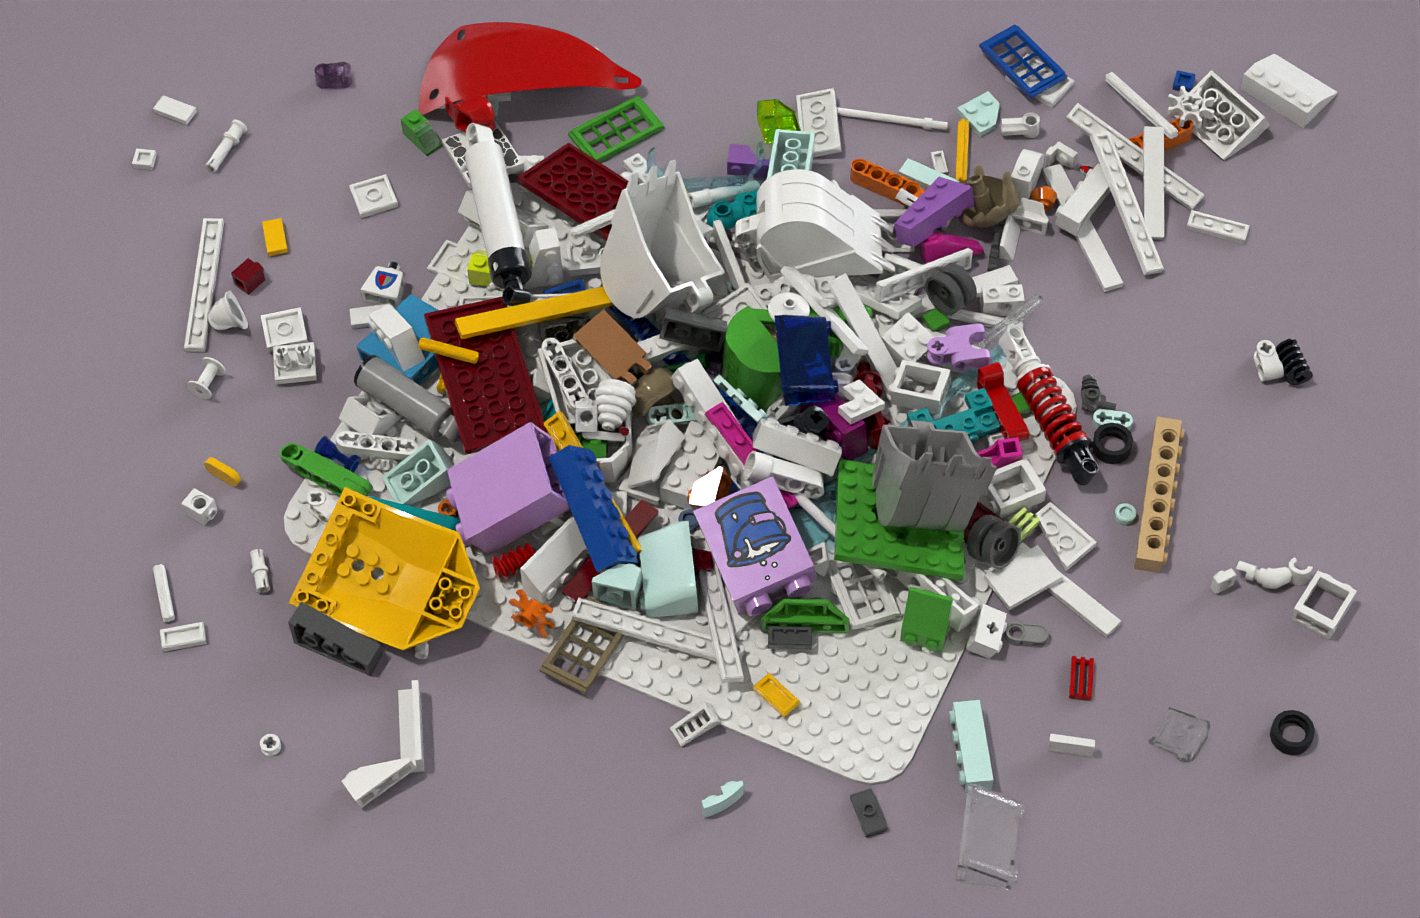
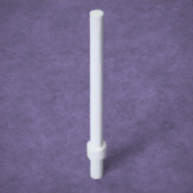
(926, 123)

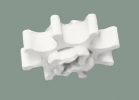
(1190, 106)

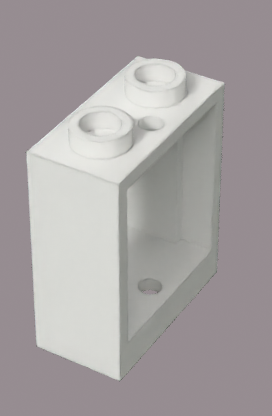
(915, 399)
(1034, 485)
(1315, 620)

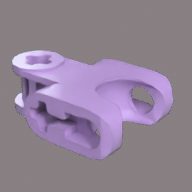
(957, 348)

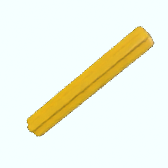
(962, 151)

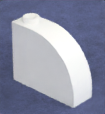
(1027, 172)

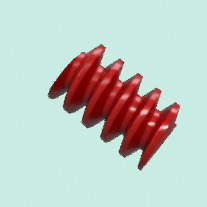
(511, 562)

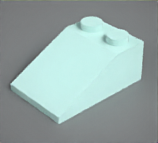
(419, 474)

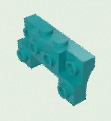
(976, 421)

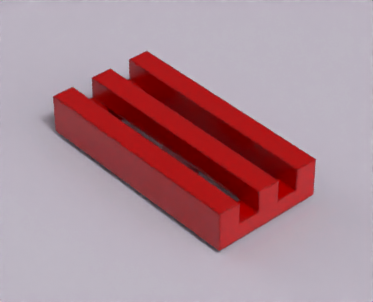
(1082, 662)

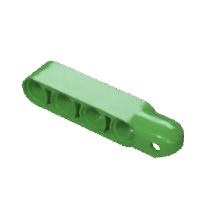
(323, 471)

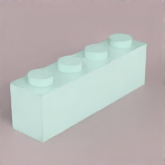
(971, 744)

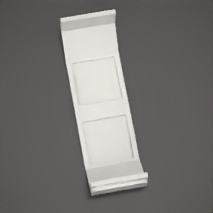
(619, 462)

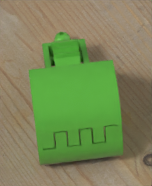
(753, 355)

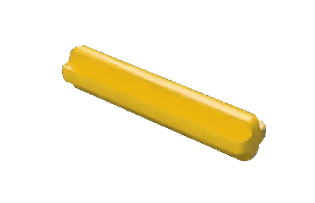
(448, 350)

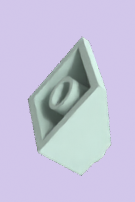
(619, 586)

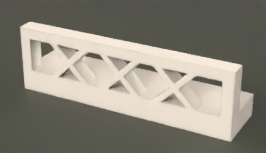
(411, 725)

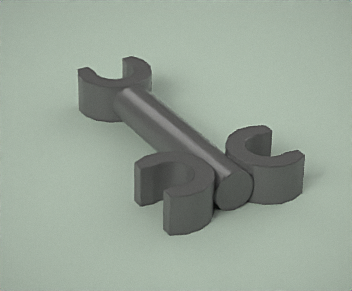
(993, 256)

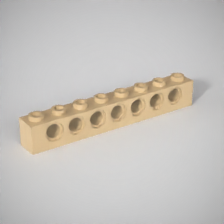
(1146, 557)

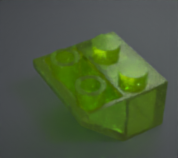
(775, 115)

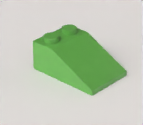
(926, 619)

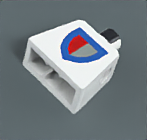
(384, 286)

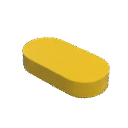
(222, 471)

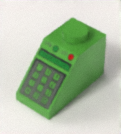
(420, 132)

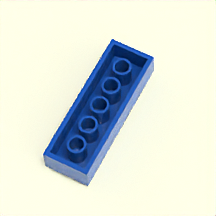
(593, 508)

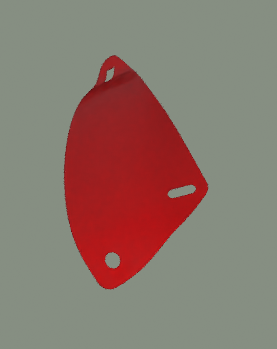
(512, 59)

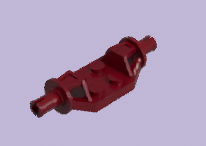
(876, 421)

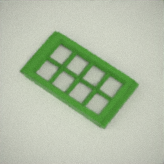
(642, 108)

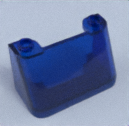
(805, 359)

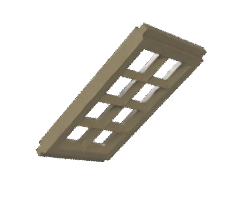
(565, 676)

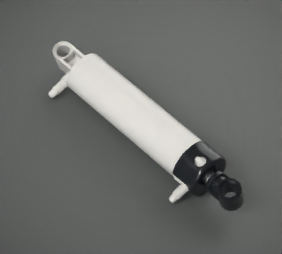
(497, 216)

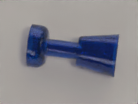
(329, 450)

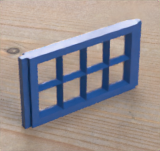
(1002, 37)

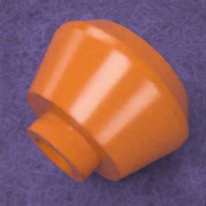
(1044, 195)

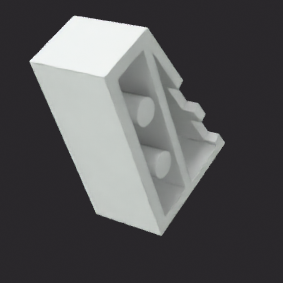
(544, 259)
(396, 336)

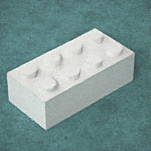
(690, 463)

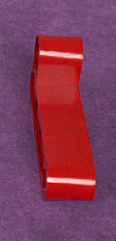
(1011, 423)

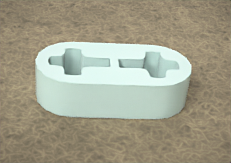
(1111, 416)

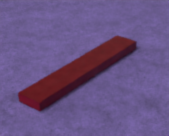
(581, 583)

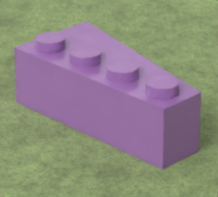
(933, 210)

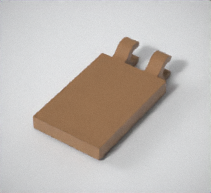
(612, 348)

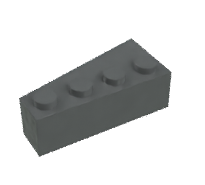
(334, 640)

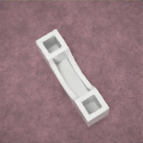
(658, 348)

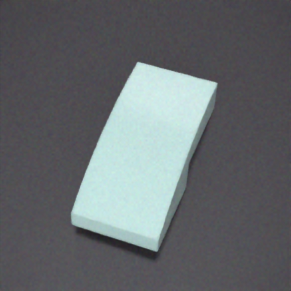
(729, 795)

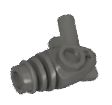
(1091, 396)

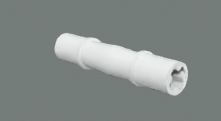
(708, 197)

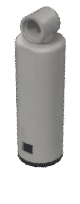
(406, 398)

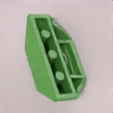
(813, 612)

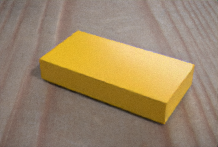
(275, 237)
(776, 695)

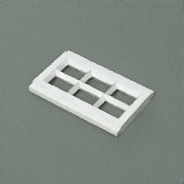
(848, 604)

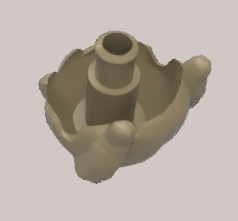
(993, 200)

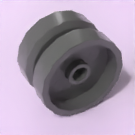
(951, 289)
(993, 541)

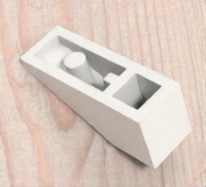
(373, 780)

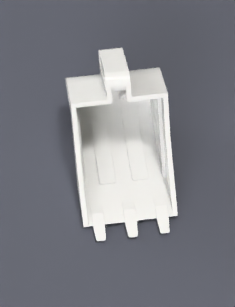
(812, 227)
(657, 250)

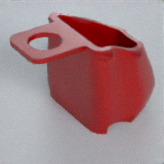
(471, 110)

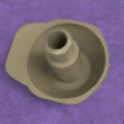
(654, 391)

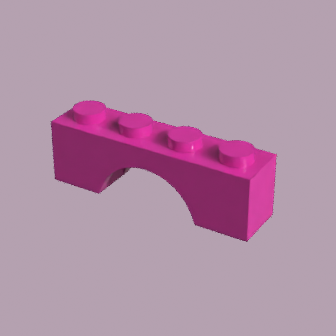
(1003, 452)

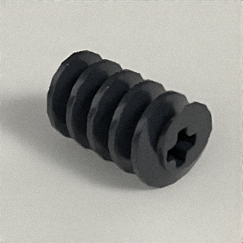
(1293, 363)
(811, 420)

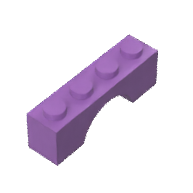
(742, 160)

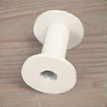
(212, 368)

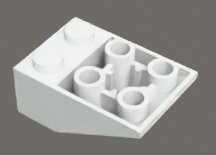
(653, 452)

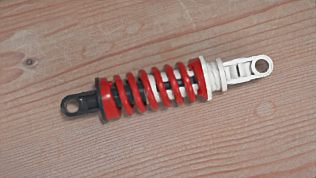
(1049, 406)

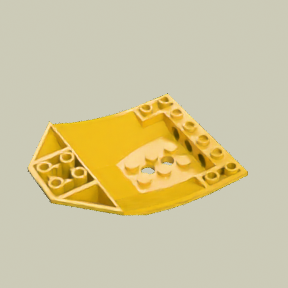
(424, 582)

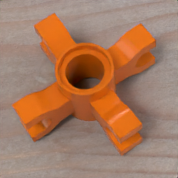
(531, 613)

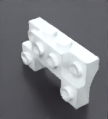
(782, 285)

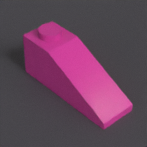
(944, 244)

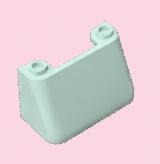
(668, 572)

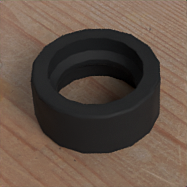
(1109, 456)
(1301, 720)

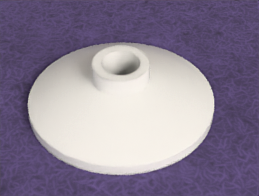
(779, 305)

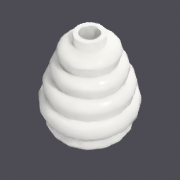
(613, 402)

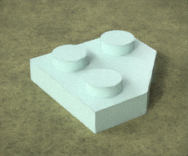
(980, 113)

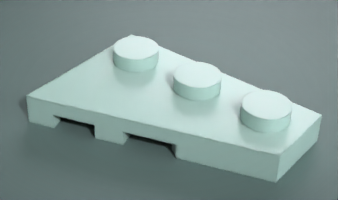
(739, 398)

